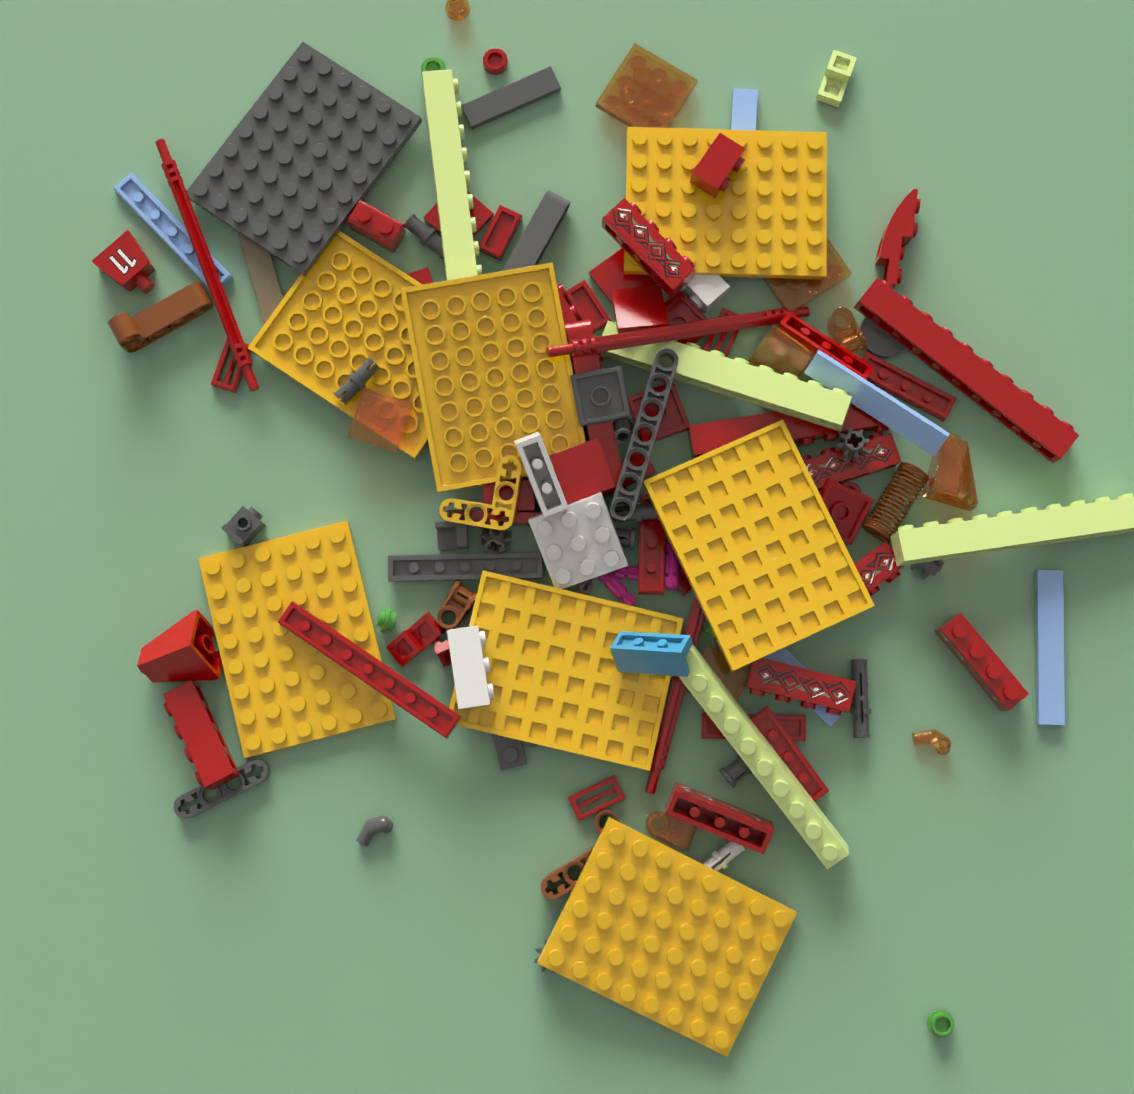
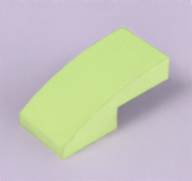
(836, 78)

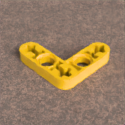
(498, 504)

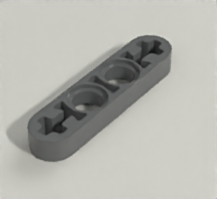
(223, 791)

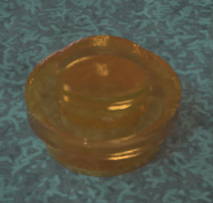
(457, 9)

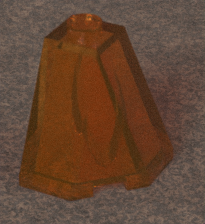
(952, 475)

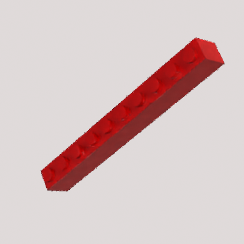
(966, 370)

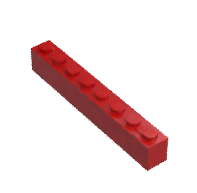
(712, 435)

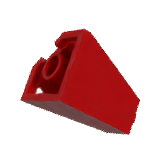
(182, 653)

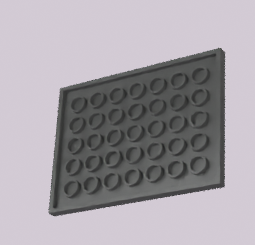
(303, 158)

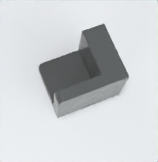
(452, 536)

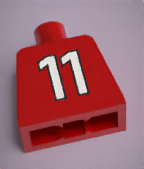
(126, 264)

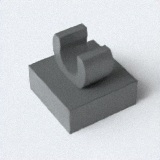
(930, 567)

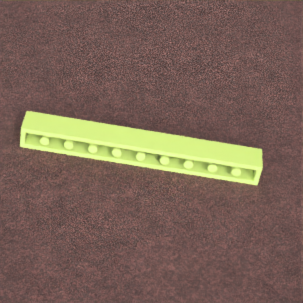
(449, 174)
(742, 381)
(1013, 531)
(763, 761)

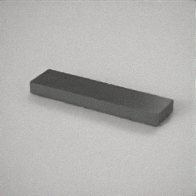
(511, 97)

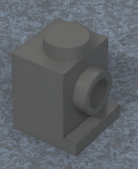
(247, 534)

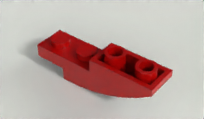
(897, 235)

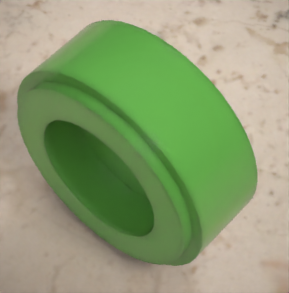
(432, 64)

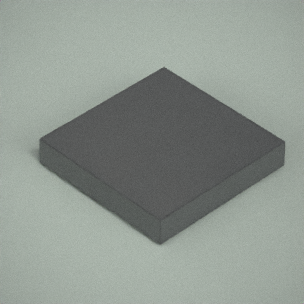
(600, 396)

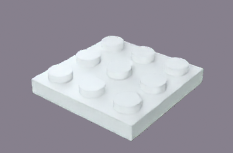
(579, 542)

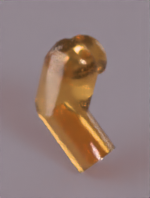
(933, 737)

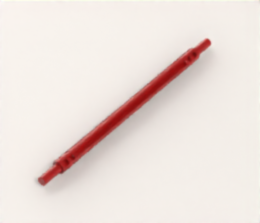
(207, 265)
(673, 332)
(673, 705)

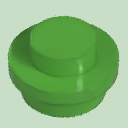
(386, 620)
(940, 1023)

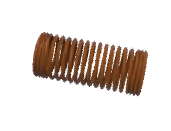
(910, 474)

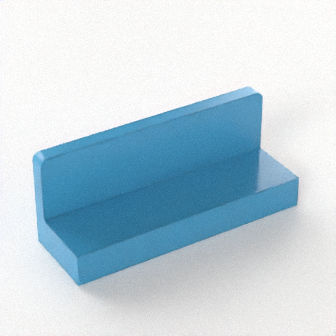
(651, 653)

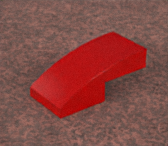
(415, 639)

